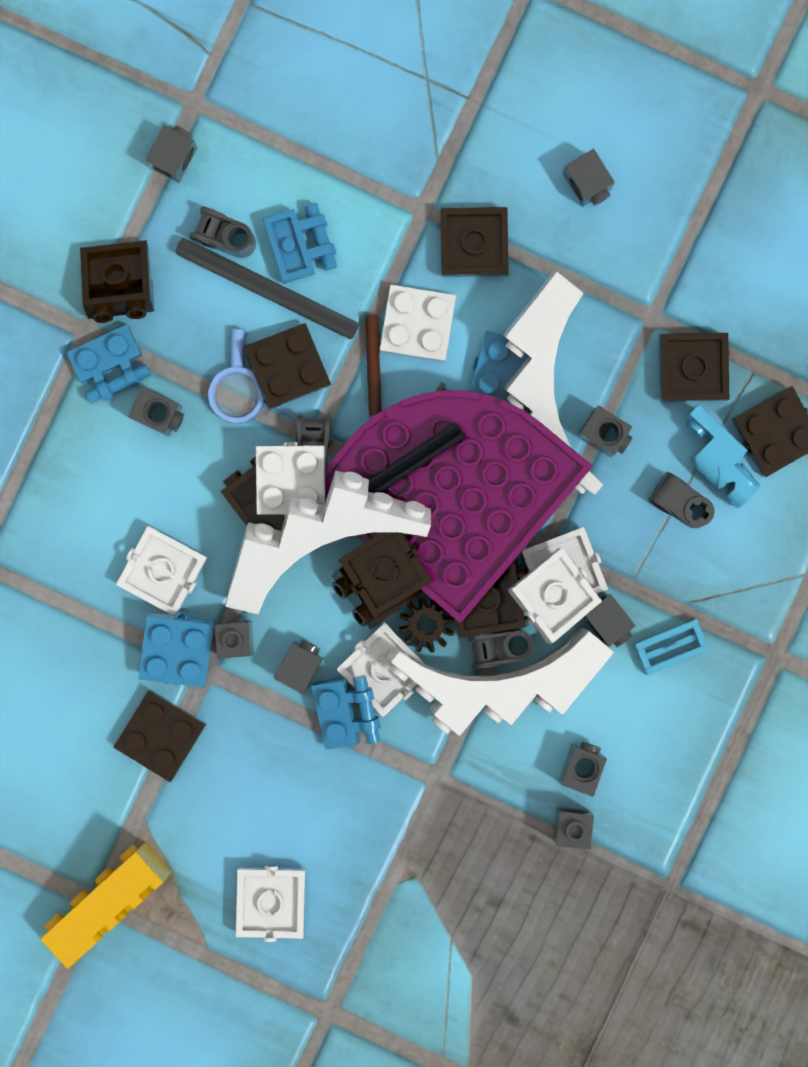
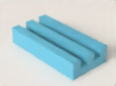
(697, 635)

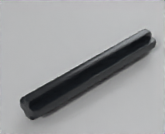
(416, 458)

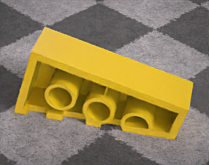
(106, 904)

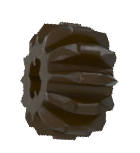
(420, 633)

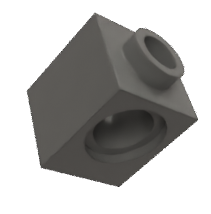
(172, 152)
(589, 178)
(146, 402)
(591, 435)
(610, 622)
(234, 639)
(299, 666)
(587, 783)
(573, 828)

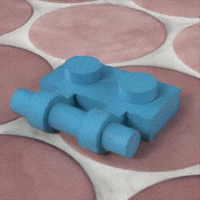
(290, 247)
(103, 355)
(336, 712)

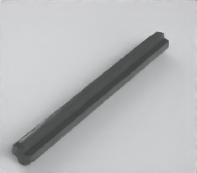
(267, 288)

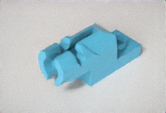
(719, 458)

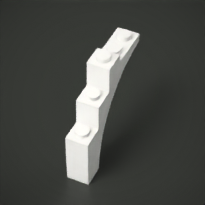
(538, 334)
(308, 525)
(460, 697)

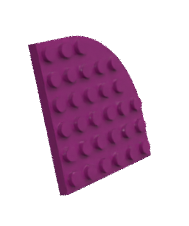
(482, 492)

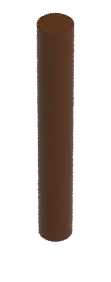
(373, 364)

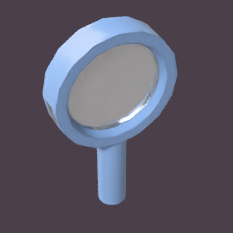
(234, 390)

